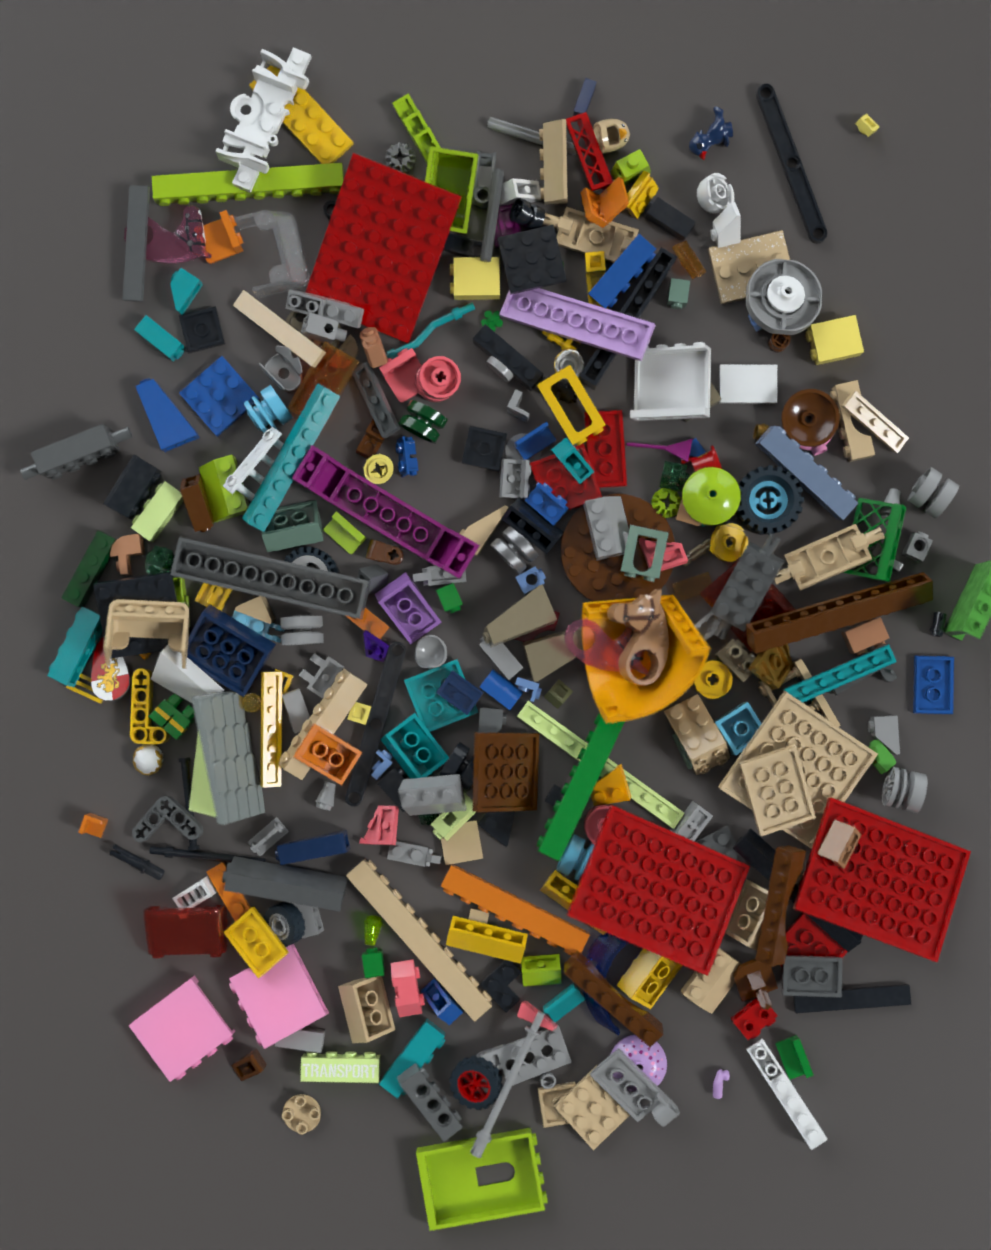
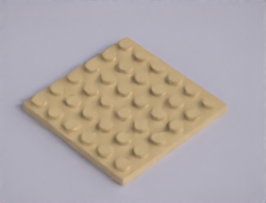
(828, 755)

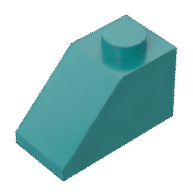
(184, 289)
(572, 460)

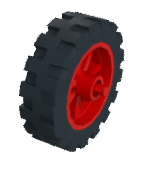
(485, 1071)

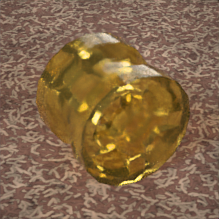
(249, 702)

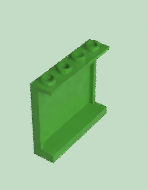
(973, 606)

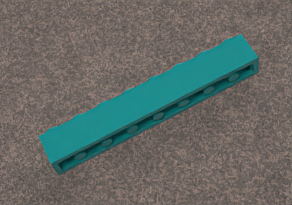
(290, 457)

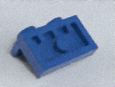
(546, 504)

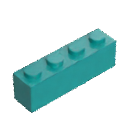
(76, 648)
(417, 1051)

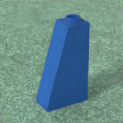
(165, 418)

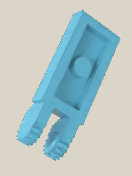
(257, 625)

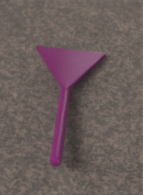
(680, 449)

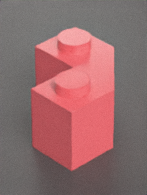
(405, 983)

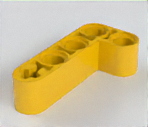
(146, 706)

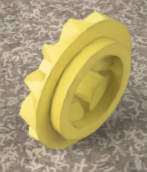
(386, 470)

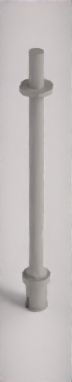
(484, 1136)

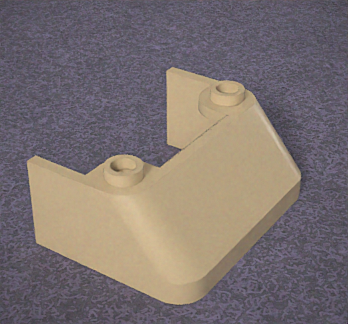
(147, 620)

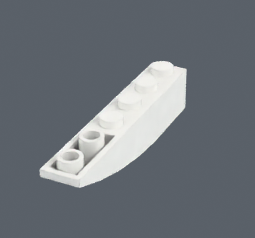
(787, 1094)

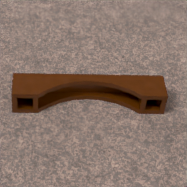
(786, 869)
(637, 1020)

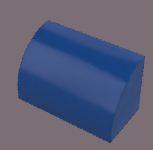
(501, 689)

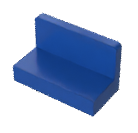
(535, 441)

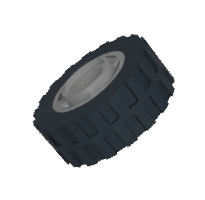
(286, 922)

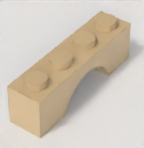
(856, 444)

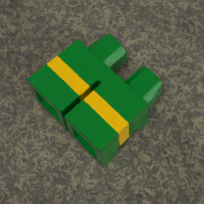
(172, 718)

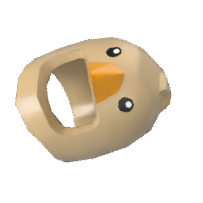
(611, 134)

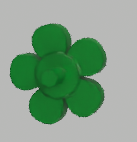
(492, 320)

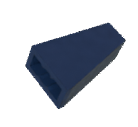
(313, 847)

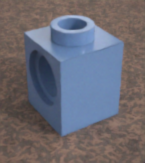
(525, 587)

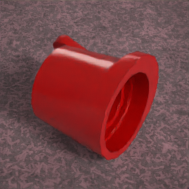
(708, 459)

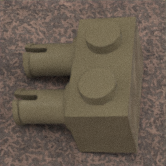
(736, 659)

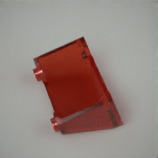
(186, 931)

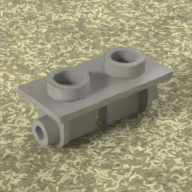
(268, 836)

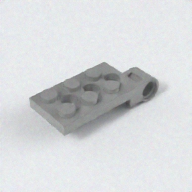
(540, 1064)
(661, 1105)

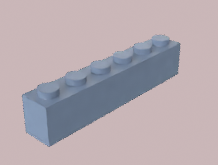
(811, 477)

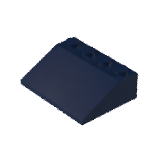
(228, 650)

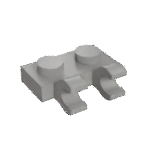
(324, 677)

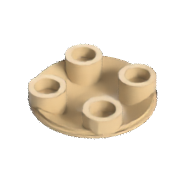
(301, 1113)

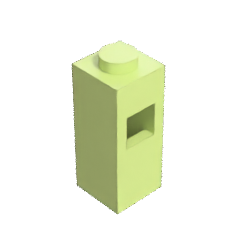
(450, 822)

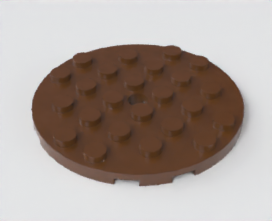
(603, 578)

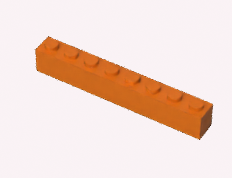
(515, 909)

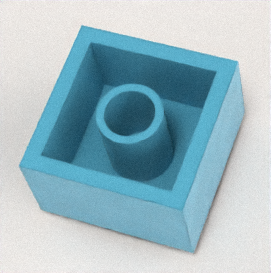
(738, 727)

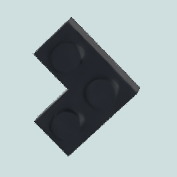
(497, 985)

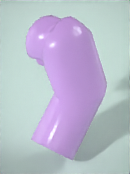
(718, 1083)

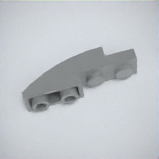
(326, 307)

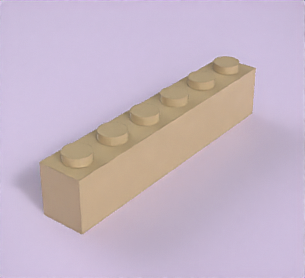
(327, 714)

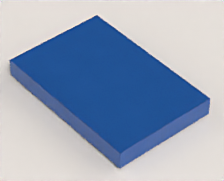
(933, 685)

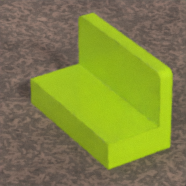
(344, 533)
(541, 970)

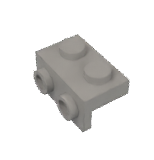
(514, 479)

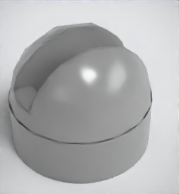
(547, 1083)

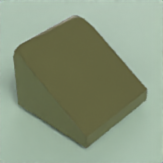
(558, 694)

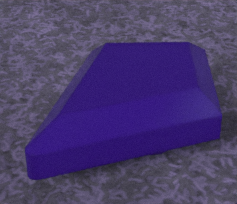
(375, 647)

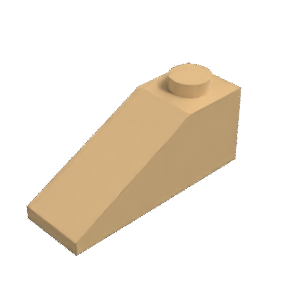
(482, 530)

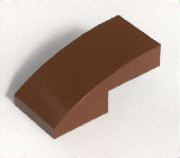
(371, 441)

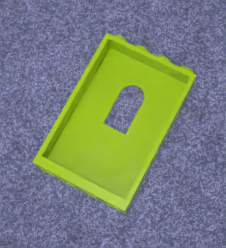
(452, 1183)

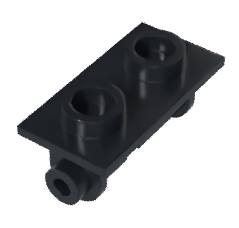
(567, 392)

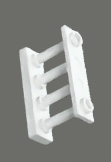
(247, 467)

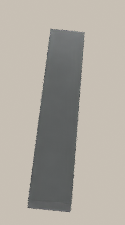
(136, 243)

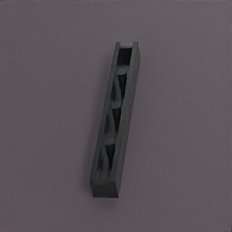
(761, 857)

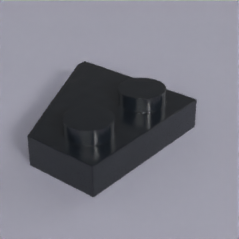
(498, 825)

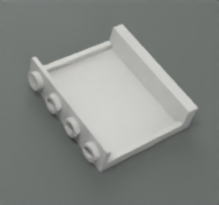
(673, 383)

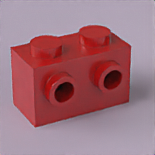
(753, 1019)

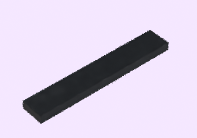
(856, 999)

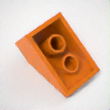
(327, 754)

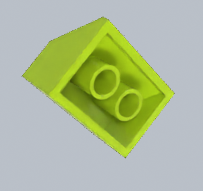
(221, 501)

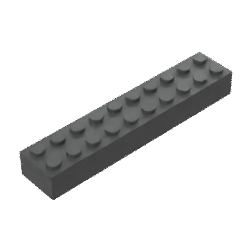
(270, 578)

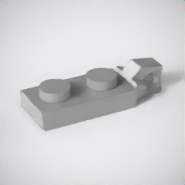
(435, 576)
(412, 854)

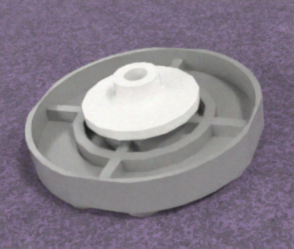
(783, 297)

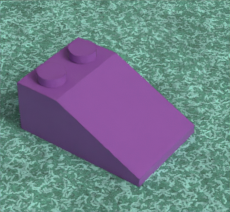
(407, 608)

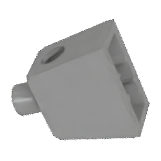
(314, 326)

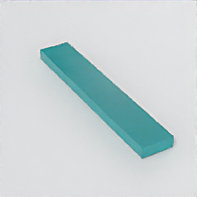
(842, 674)

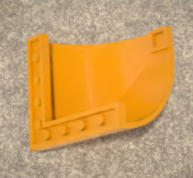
(627, 701)

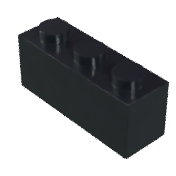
(532, 525)

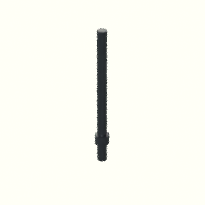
(170, 851)

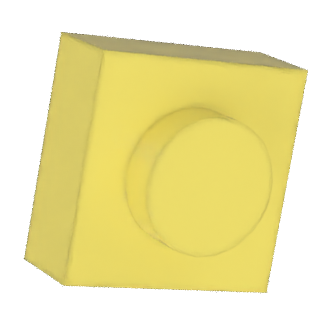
(867, 125)
(359, 713)

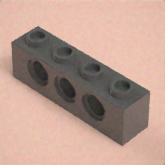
(444, 1126)

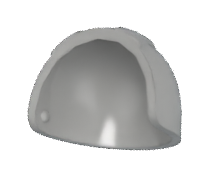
(430, 652)

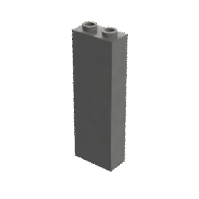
(285, 883)

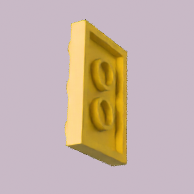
(256, 942)

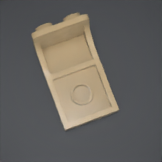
(698, 734)

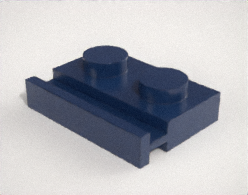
(459, 692)

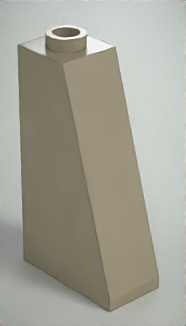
(524, 617)
(549, 653)

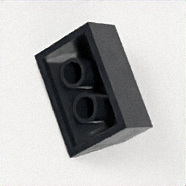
(133, 487)

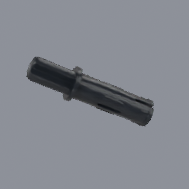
(137, 862)

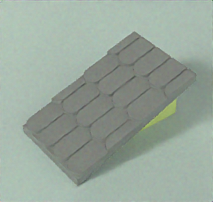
(224, 765)

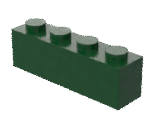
(89, 570)

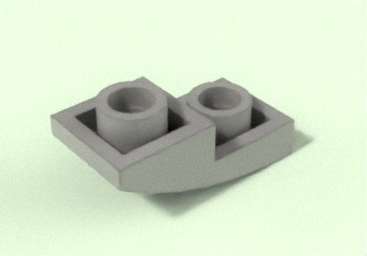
(295, 708)

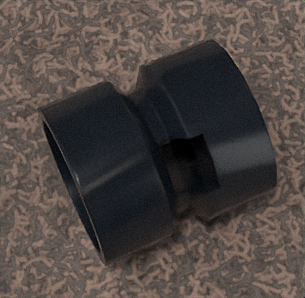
(526, 214)

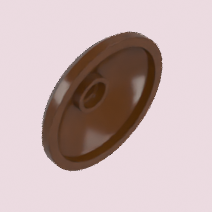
(819, 408)

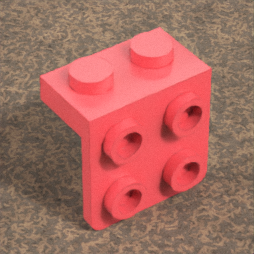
(401, 374)

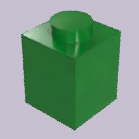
(450, 598)
(373, 962)

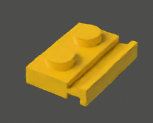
(641, 194)
(213, 595)

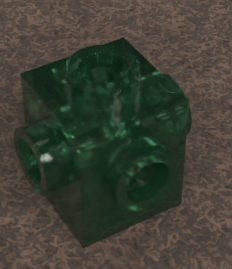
(673, 476)
(159, 560)

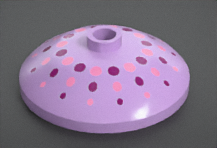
(651, 1058)

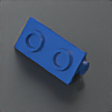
(405, 448)

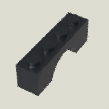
(497, 347)

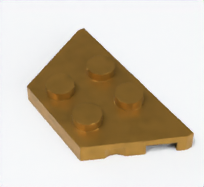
(773, 666)

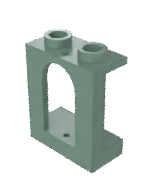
(654, 571)

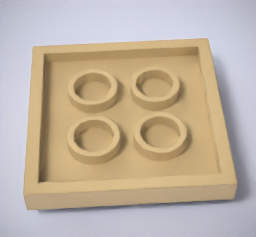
(591, 1111)

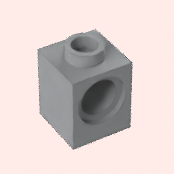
(910, 551)

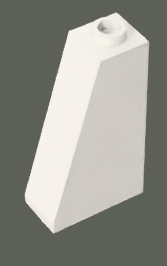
(183, 682)

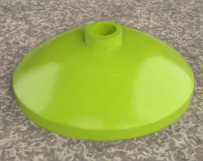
(710, 509)

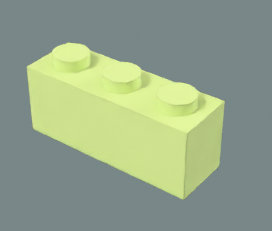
(157, 511)

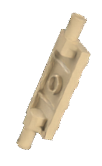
(582, 236)
(828, 556)

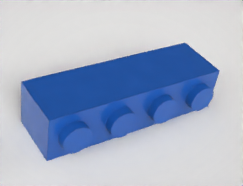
(622, 270)

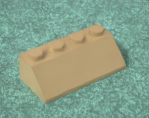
(555, 162)

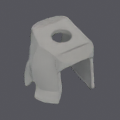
(286, 360)

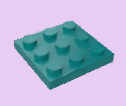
(429, 706)

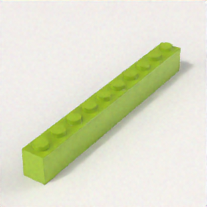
(219, 187)

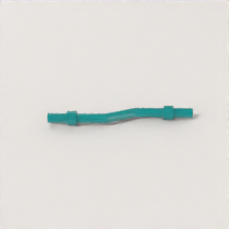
(455, 313)

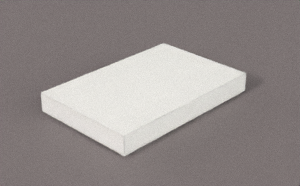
(748, 384)

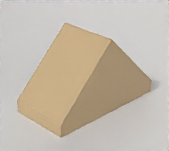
(257, 608)

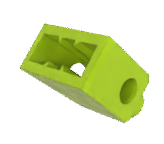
(630, 167)

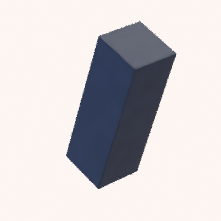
(585, 97)

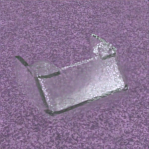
(294, 270)

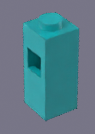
(160, 338)

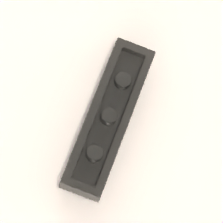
(376, 400)

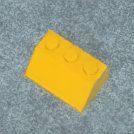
(648, 977)

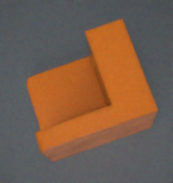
(93, 825)

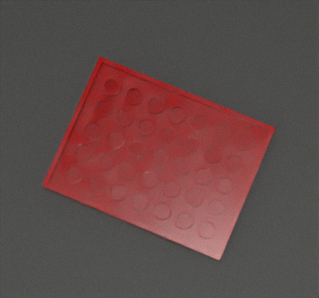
(383, 245)
(893, 887)
(658, 890)

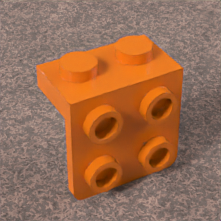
(605, 207)
(222, 238)

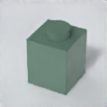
(678, 293)

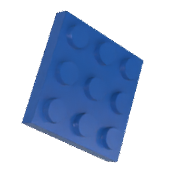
(218, 396)

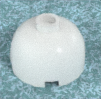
(714, 193)

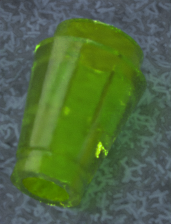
(372, 929)

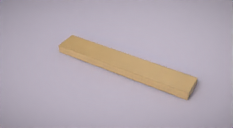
(279, 329)

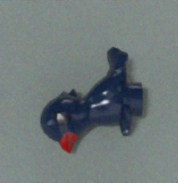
(716, 134)

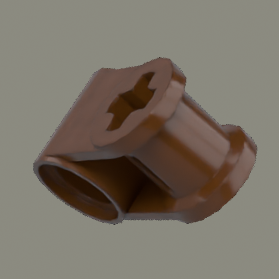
(381, 552)

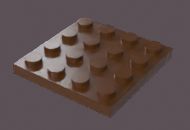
(505, 772)

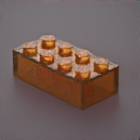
(331, 372)

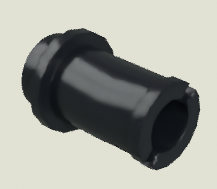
(938, 624)

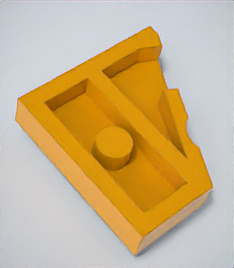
(611, 788)

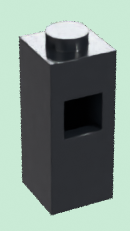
(669, 219)

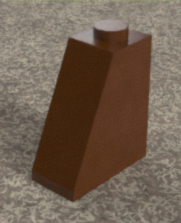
(197, 503)

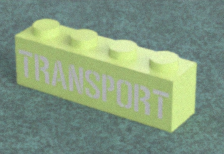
(340, 1067)

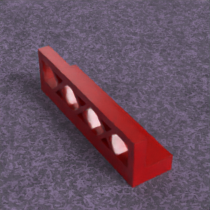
(593, 151)

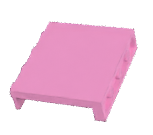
(279, 1000)
(181, 1030)

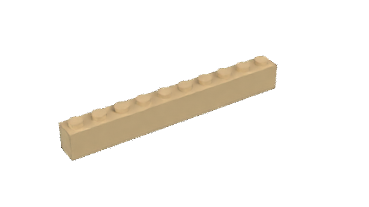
(419, 939)

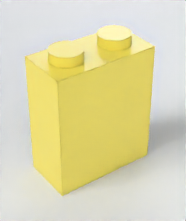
(475, 279)
(834, 340)

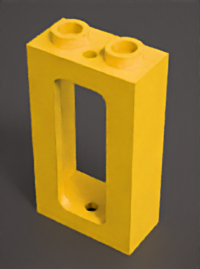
(597, 421)

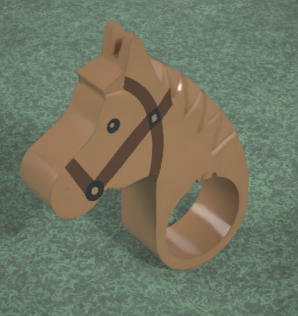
(650, 633)

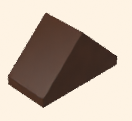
(249, 1065)

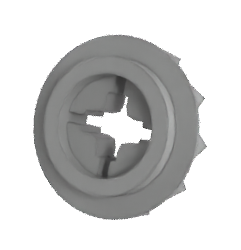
(407, 163)

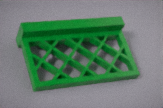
(891, 538)

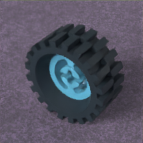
(788, 499)

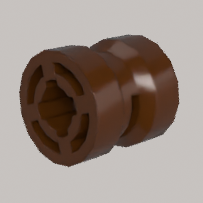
(777, 344)

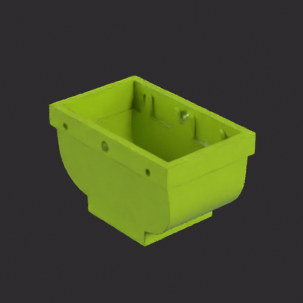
(455, 173)

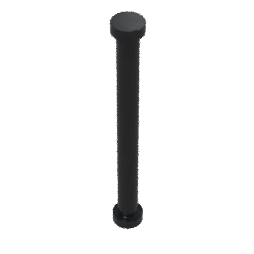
(187, 792)

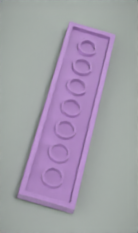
(579, 321)

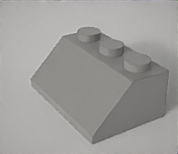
(607, 526)
(432, 795)

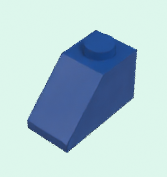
(441, 1002)

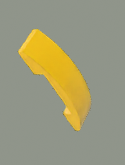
(594, 271)

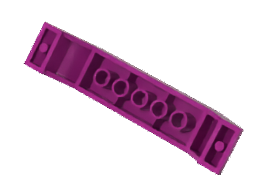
(385, 513)

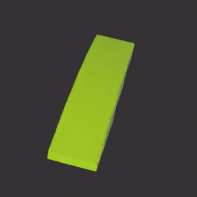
(415, 125)

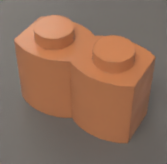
(373, 347)

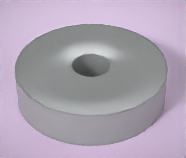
(499, 368)

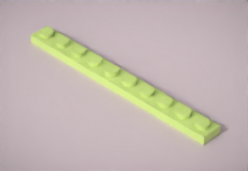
(572, 745)

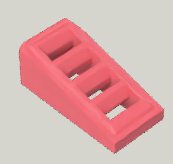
(529, 1012)

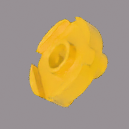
(719, 546)
(719, 688)

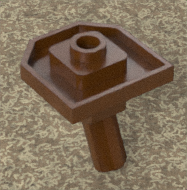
(755, 980)

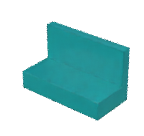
(563, 1002)

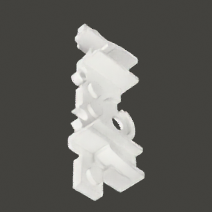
(267, 114)

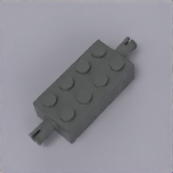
(75, 452)
(747, 586)

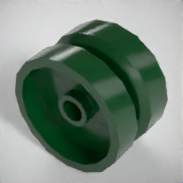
(423, 421)

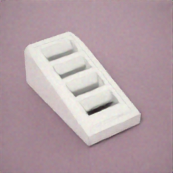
(204, 887)

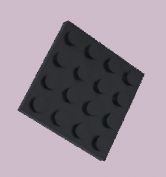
(143, 588)

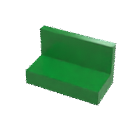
(794, 1057)

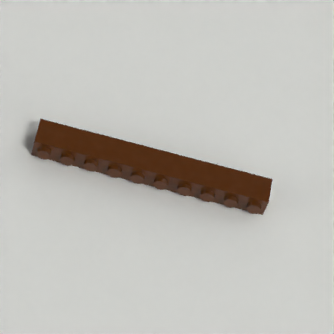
(839, 612)

